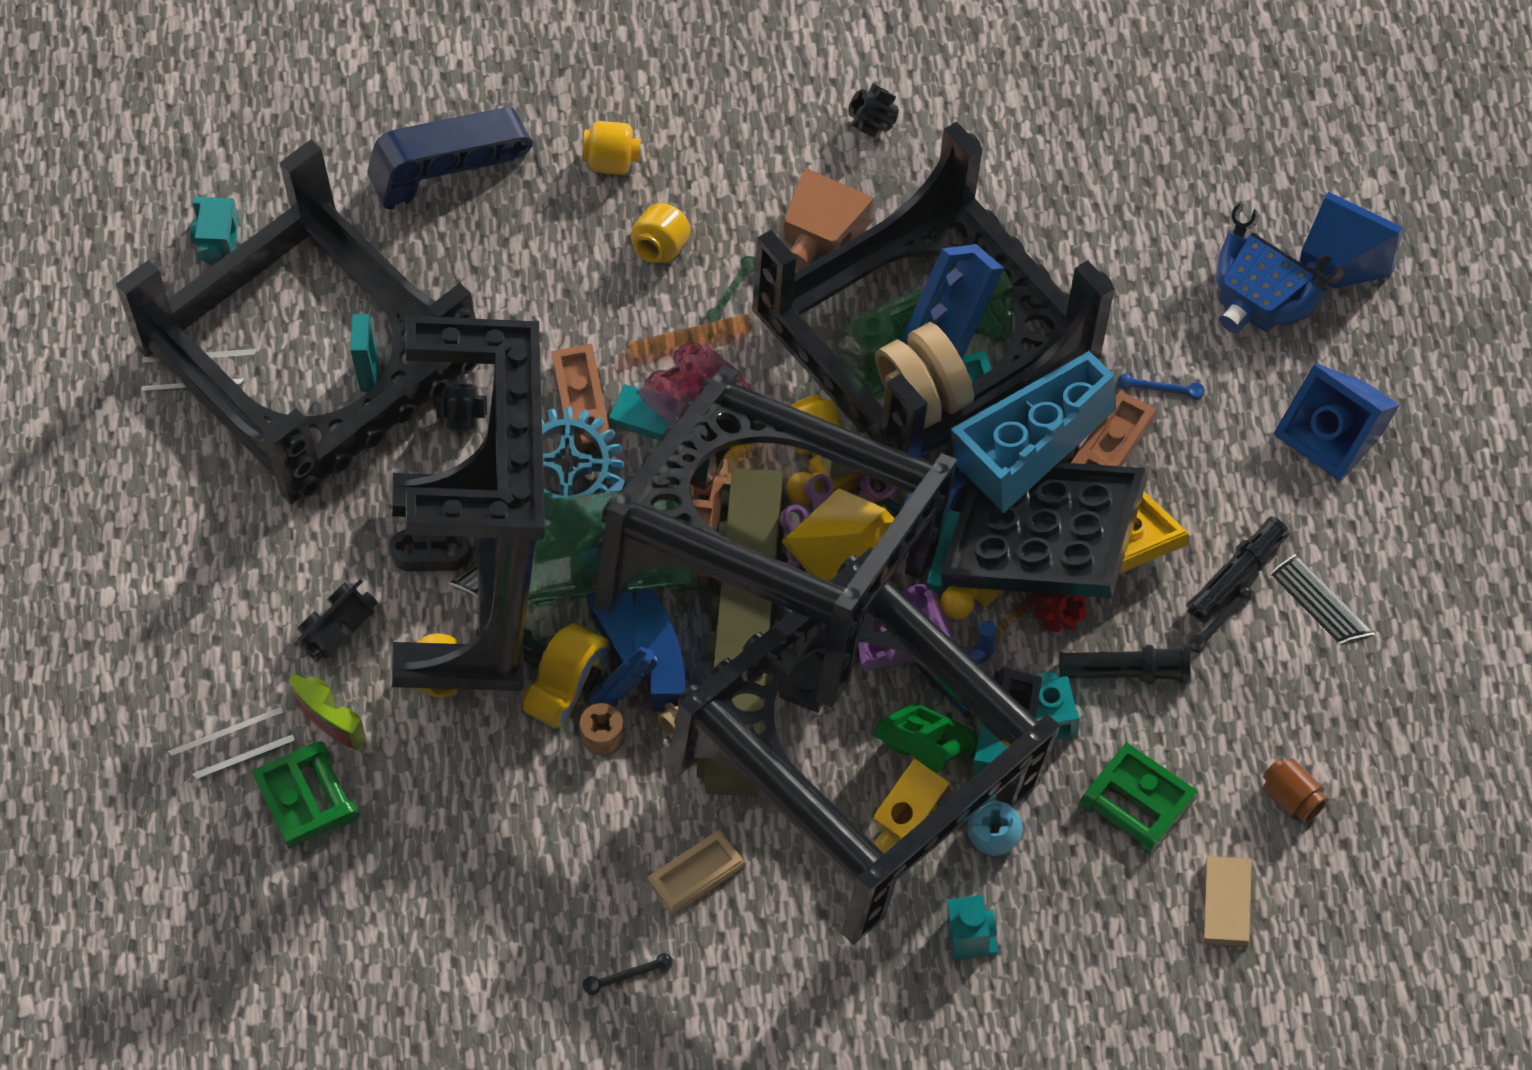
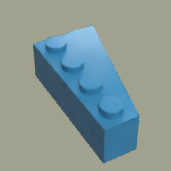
(1033, 429)

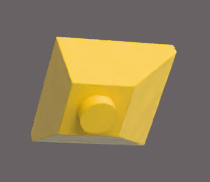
(835, 531)

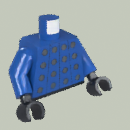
(1264, 282)

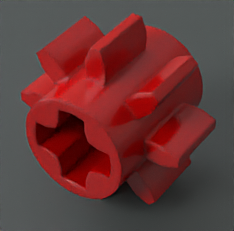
(1060, 610)

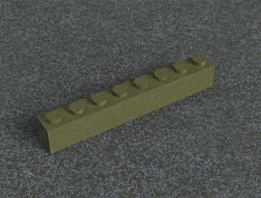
(754, 522)

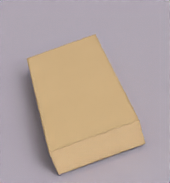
(696, 872)
(1227, 901)

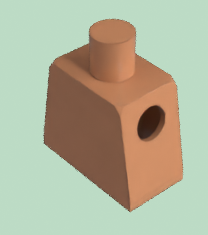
(824, 216)

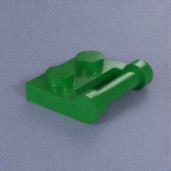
(916, 731)
(1147, 787)
(292, 800)

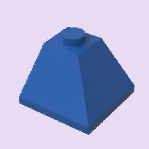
(1354, 240)
(1335, 419)

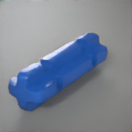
(625, 677)

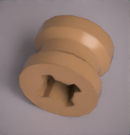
(602, 740)

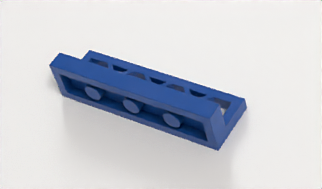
(963, 294)

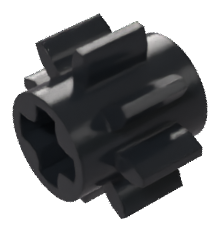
(873, 110)
(461, 406)

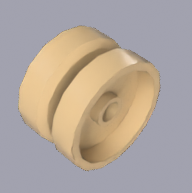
(931, 368)

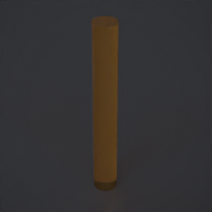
(693, 334)

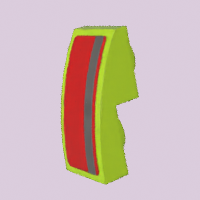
(318, 704)

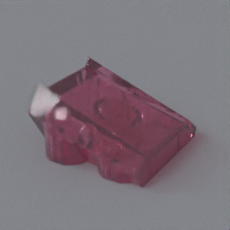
(672, 388)

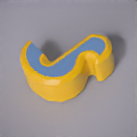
(563, 673)

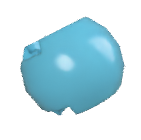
(1009, 832)

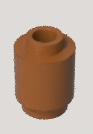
(1294, 790)

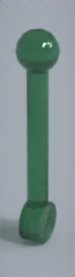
(747, 265)

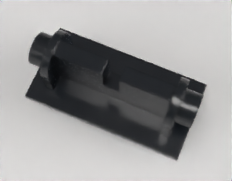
(322, 631)

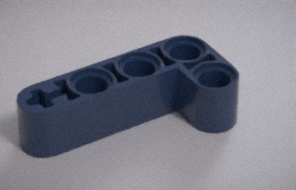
(443, 148)

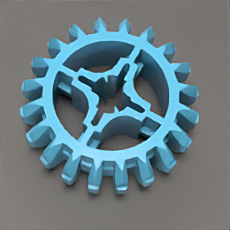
(585, 462)

